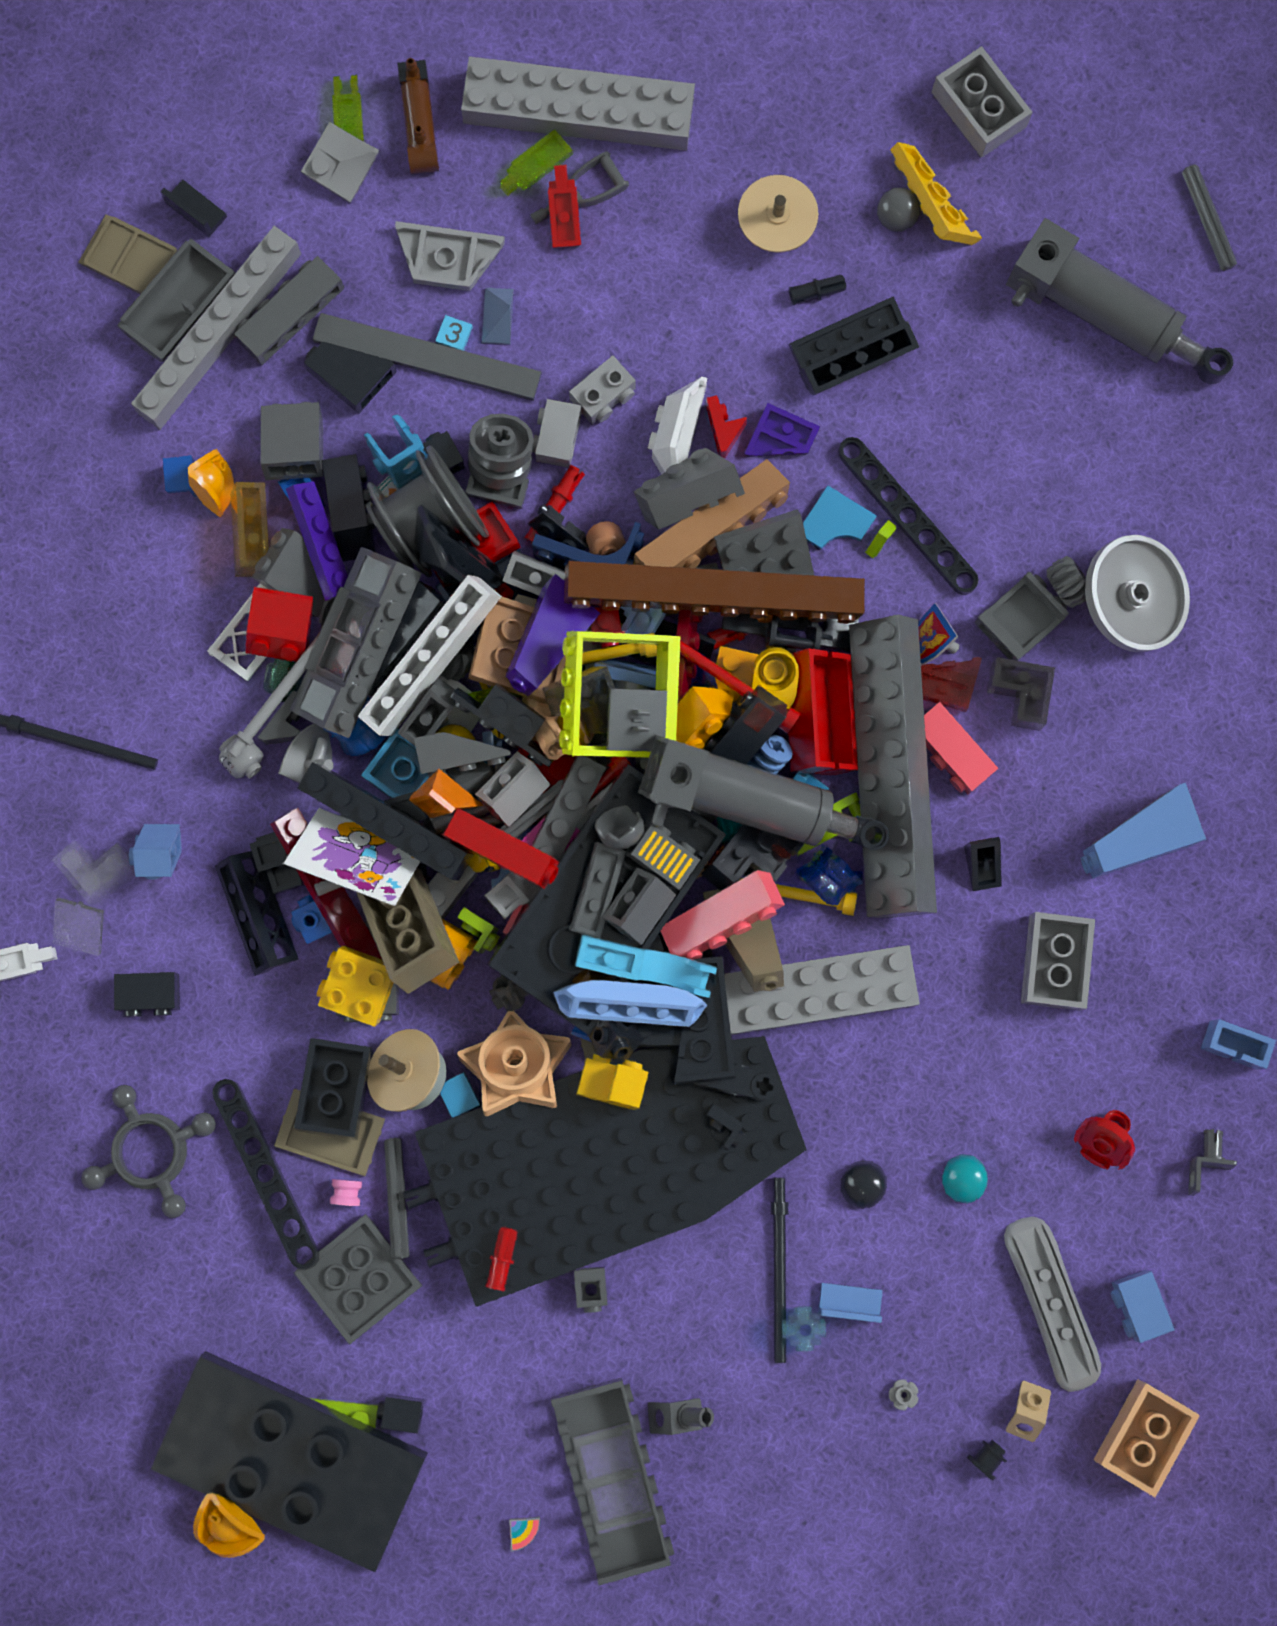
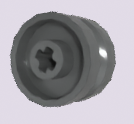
(500, 451)

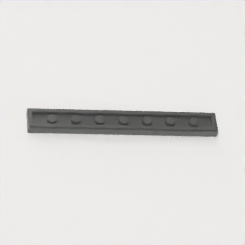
(429, 356)

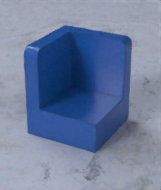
(176, 474)

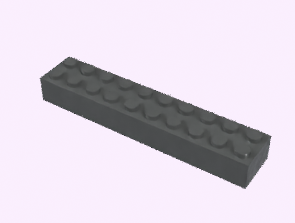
(893, 765)

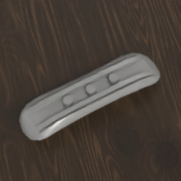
(1053, 1303)

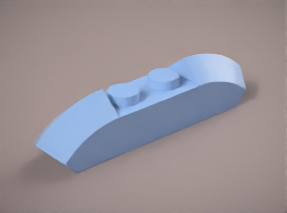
(630, 1003)

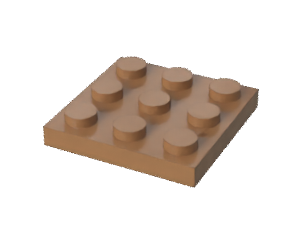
(497, 644)

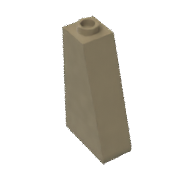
(756, 954)

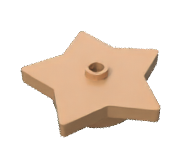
(515, 1065)

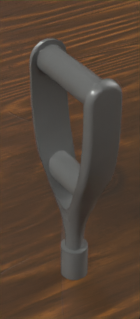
(612, 171)

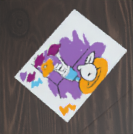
(352, 857)

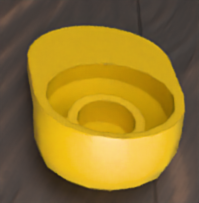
(777, 673)

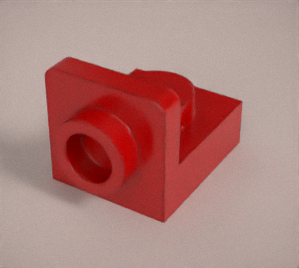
(606, 622)

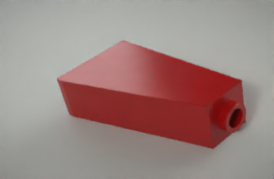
(502, 849)

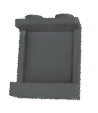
(1022, 617)

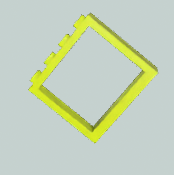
(666, 679)

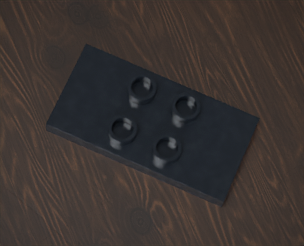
(541, 948)
(289, 1460)

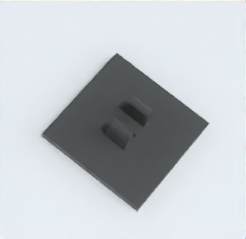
(635, 718)

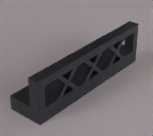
(249, 913)

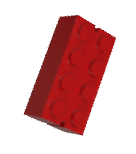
(825, 730)

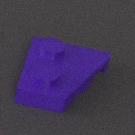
(781, 434)

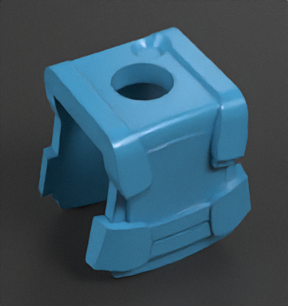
(395, 465)

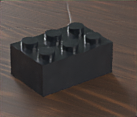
(333, 1089)

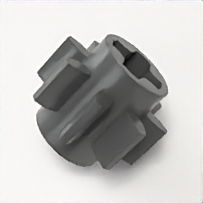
(507, 994)

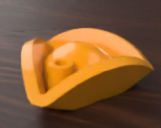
(212, 481)
(225, 1527)

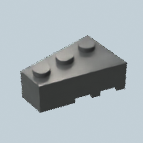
(687, 486)

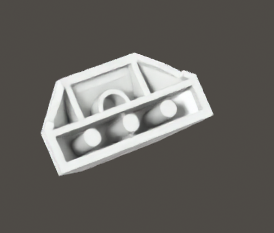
(677, 425)

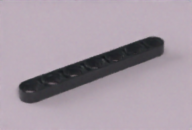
(902, 502)
(276, 1184)

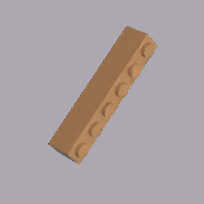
(693, 537)

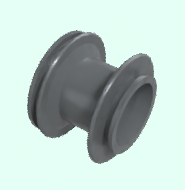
(437, 492)

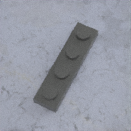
(568, 806)

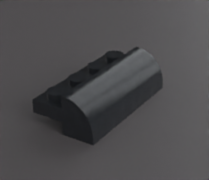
(853, 346)

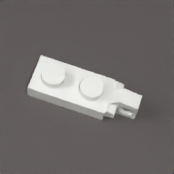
(24, 960)

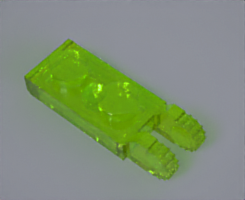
(348, 108)

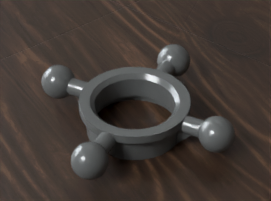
(172, 1204)

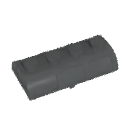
(175, 299)

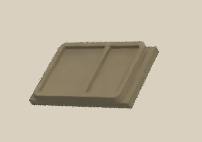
(126, 254)
(335, 1151)

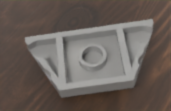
(447, 255)

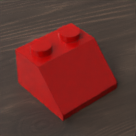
(278, 624)

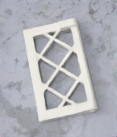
(229, 631)

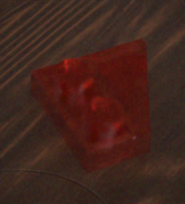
(950, 682)

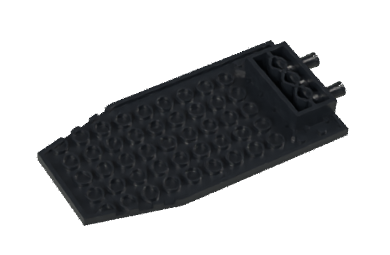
(594, 1173)

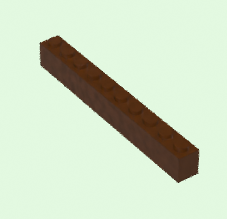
(714, 591)

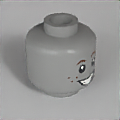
(246, 764)

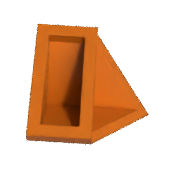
(442, 796)

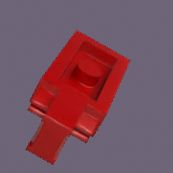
(564, 209)

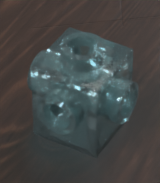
(795, 1320)

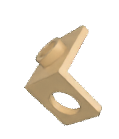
(1030, 1410)

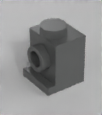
(587, 1276)

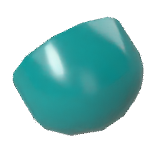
(964, 1178)

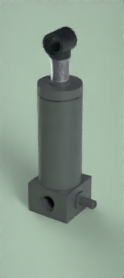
(1107, 301)
(747, 796)

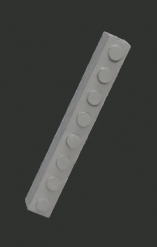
(216, 328)

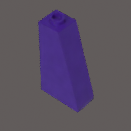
(544, 636)

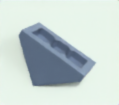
(497, 316)

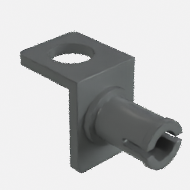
(1211, 1159)
(679, 1416)

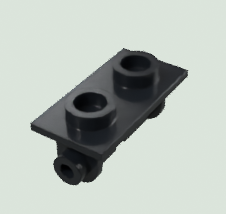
(549, 524)

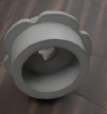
(903, 1386)

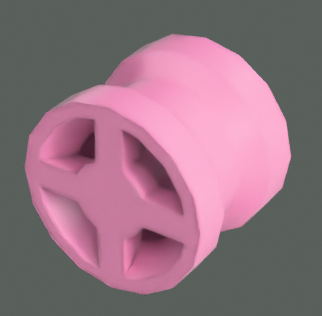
(345, 1192)

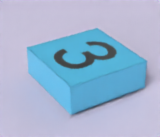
(454, 333)

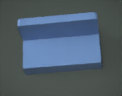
(850, 1302)

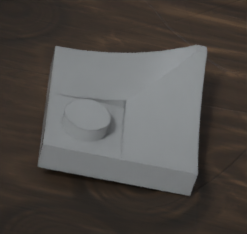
(340, 162)

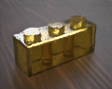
(248, 526)

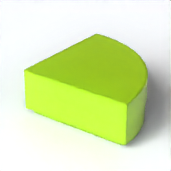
(880, 539)

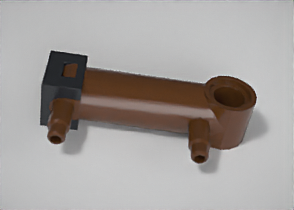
(418, 116)

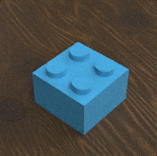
(395, 768)

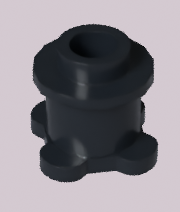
(988, 1458)

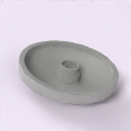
(1137, 593)

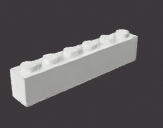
(429, 656)

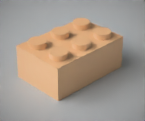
(1146, 1437)

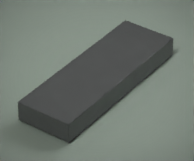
(597, 890)

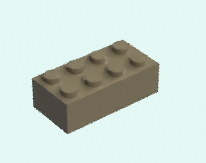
(410, 935)

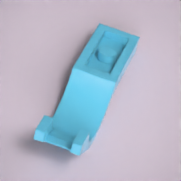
(643, 964)

